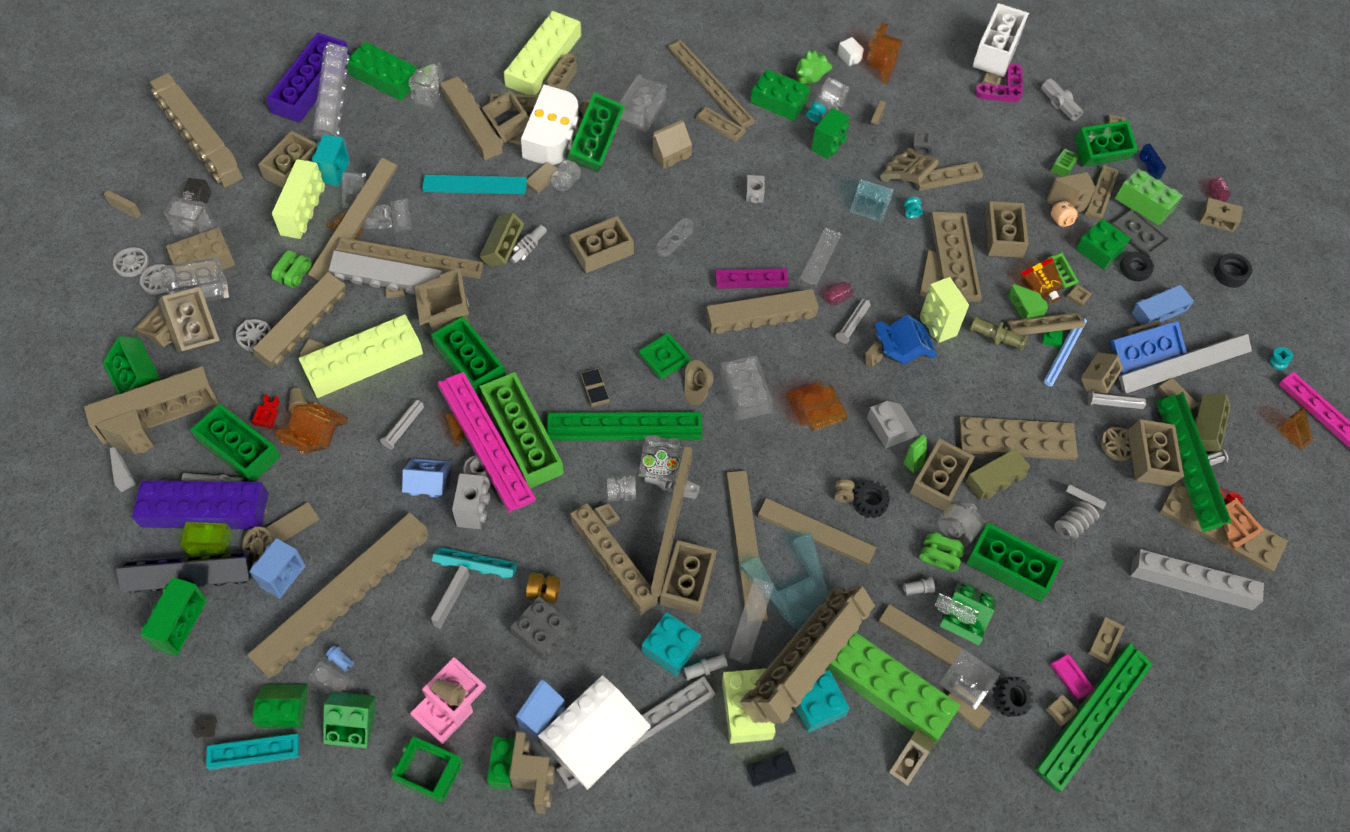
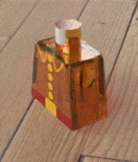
(1044, 279)

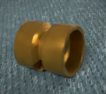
(536, 586)

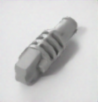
(527, 244)
(691, 489)

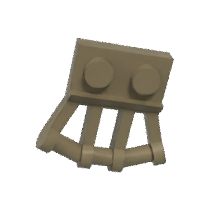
(909, 167)

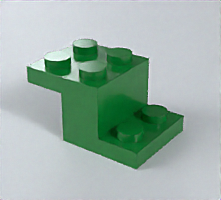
(978, 601)

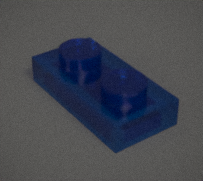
(1152, 161)

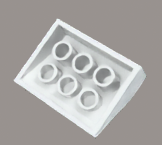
(594, 732)

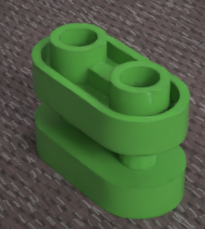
(291, 269)
(942, 552)

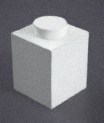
(850, 51)

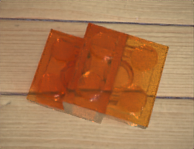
(884, 52)
(817, 406)
(311, 427)

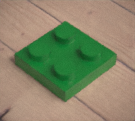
(664, 356)

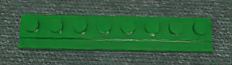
(624, 426)
(1197, 470)
(1093, 717)

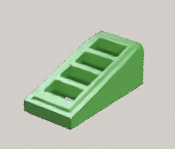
(1065, 163)
(1062, 263)
(916, 454)

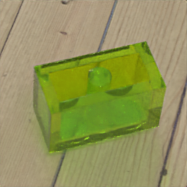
(205, 538)

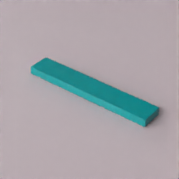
(475, 184)

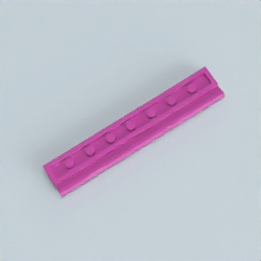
(486, 442)

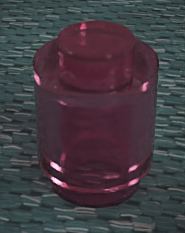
(1219, 189)
(839, 293)

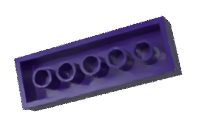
(300, 84)
(177, 502)

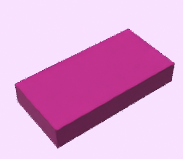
(1072, 676)

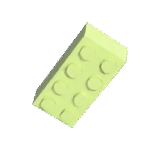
(298, 199)

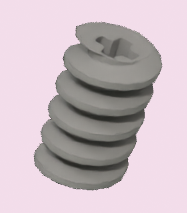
(1076, 520)

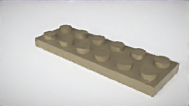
(956, 253)
(1030, 438)
(1261, 551)

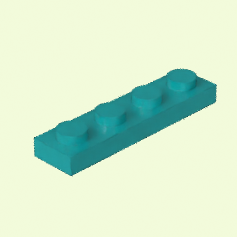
(477, 562)
(253, 751)

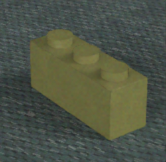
(501, 240)
(1212, 420)
(998, 475)

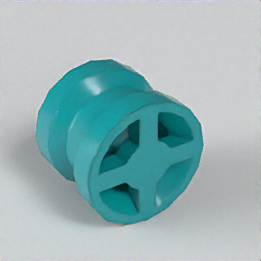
(816, 112)
(913, 207)
(1276, 359)

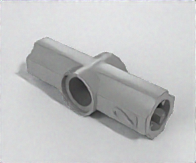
(1061, 99)

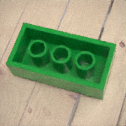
(381, 70)
(596, 132)
(467, 353)
(235, 443)
(1014, 562)

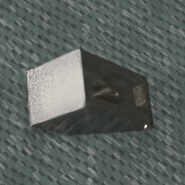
(197, 190)

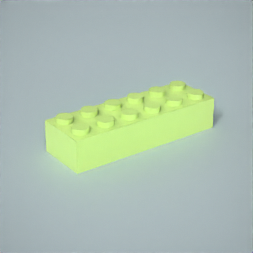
(542, 53)
(361, 356)

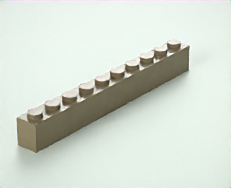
(338, 596)

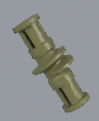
(999, 333)

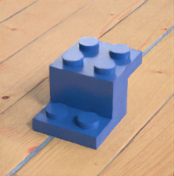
(905, 339)

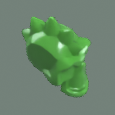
(812, 67)

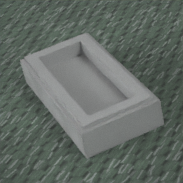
(1085, 496)

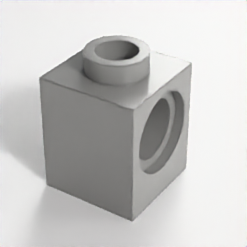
(755, 188)

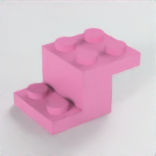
(436, 714)

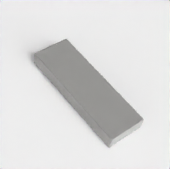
(450, 596)

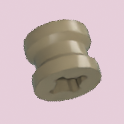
(844, 491)

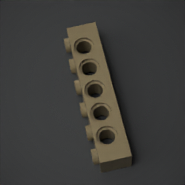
(613, 559)

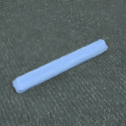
(1062, 356)

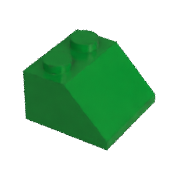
(280, 706)

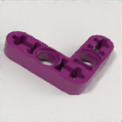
(1010, 88)

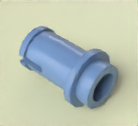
(338, 657)

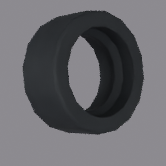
(1228, 279)

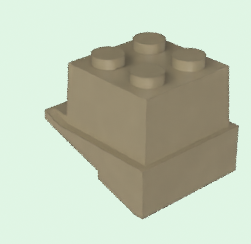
(442, 300)

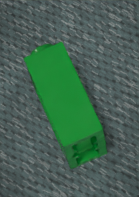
(447, 778)

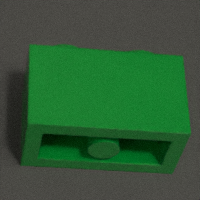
(501, 763)

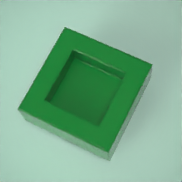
(1052, 338)

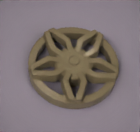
(1116, 443)
(257, 545)

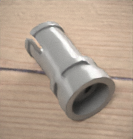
(923, 586)

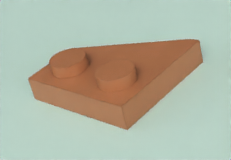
(1243, 525)

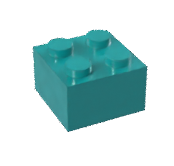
(331, 159)
(671, 644)
(822, 703)

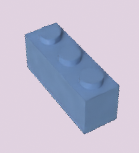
(1162, 305)

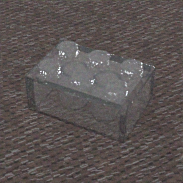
(643, 102)
(201, 273)
(746, 388)

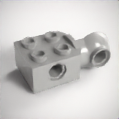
(471, 495)

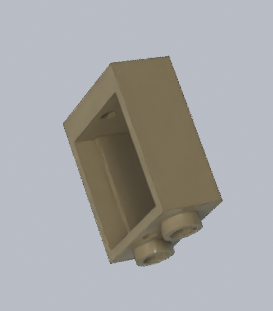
(513, 126)

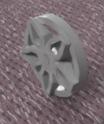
(130, 262)
(155, 280)
(253, 335)

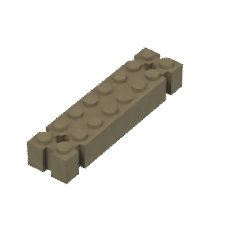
(196, 130)
(807, 655)

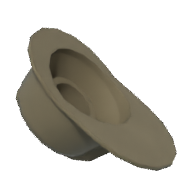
(697, 382)

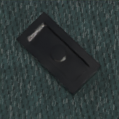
(771, 769)

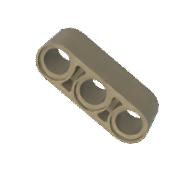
(563, 72)

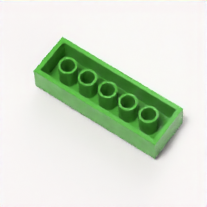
(521, 430)
(893, 687)

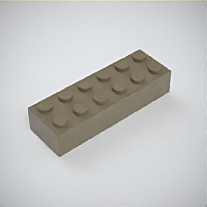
(158, 401)

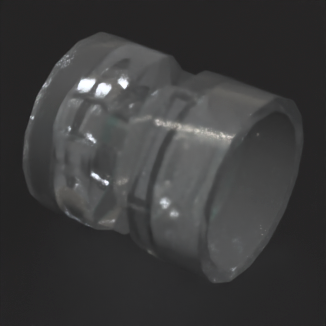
(565, 176)
(621, 488)

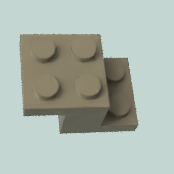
(532, 773)

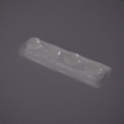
(820, 258)
(751, 621)

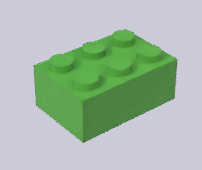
(1148, 196)

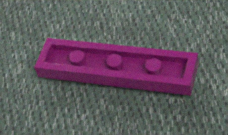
(751, 278)

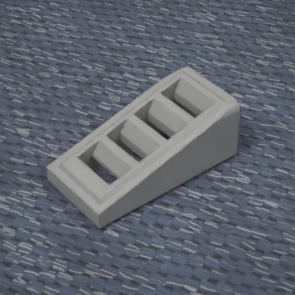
(122, 477)

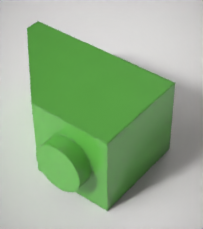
(1027, 302)

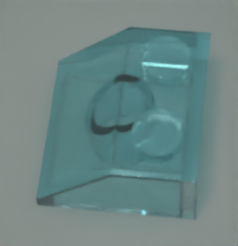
(872, 200)

